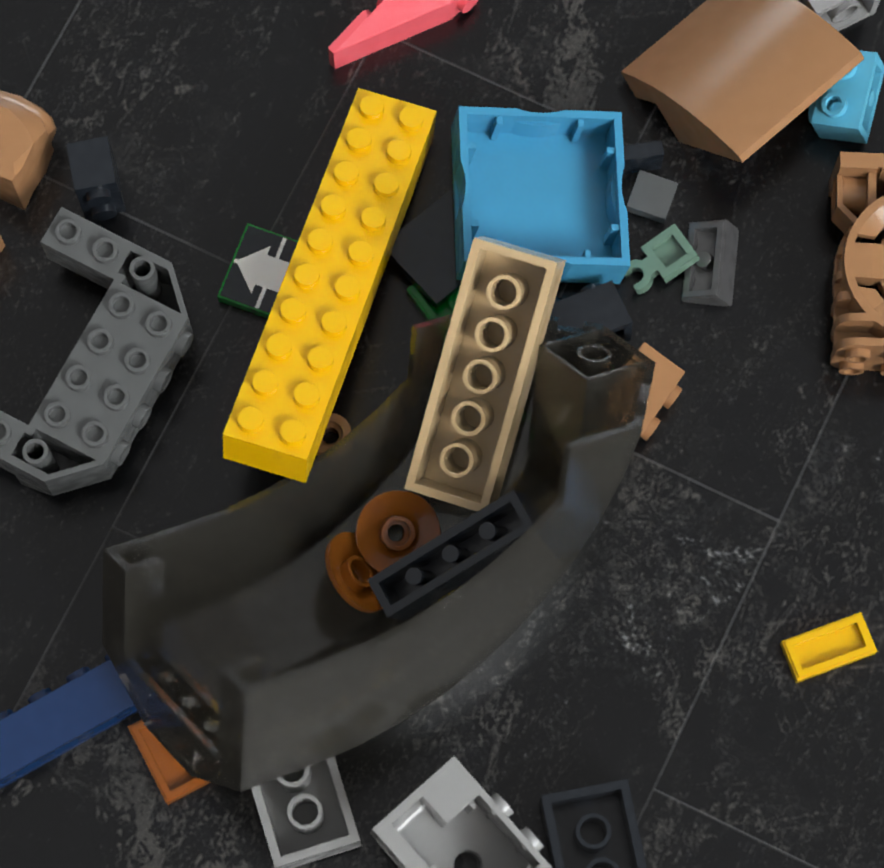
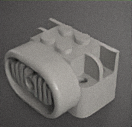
(455, 817)

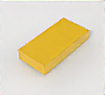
(828, 647)

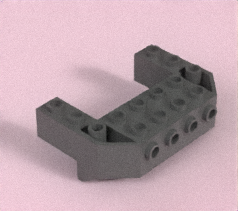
(113, 369)

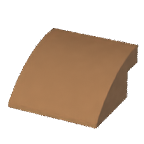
(740, 72)

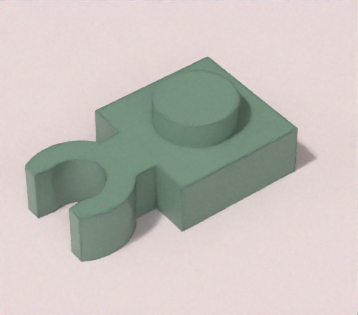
(665, 256)

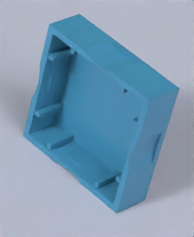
(543, 187)

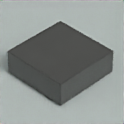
(651, 196)

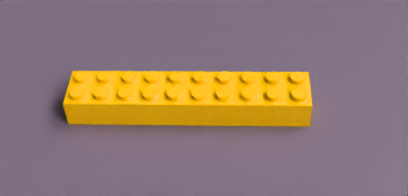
(329, 287)

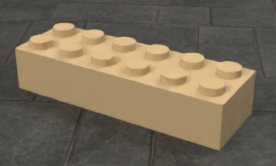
(484, 373)

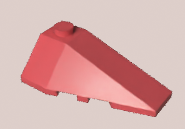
(390, 24)

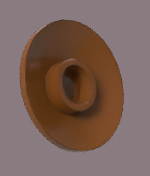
(393, 507)
(350, 573)

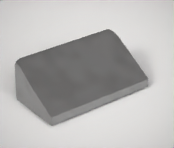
(713, 276)

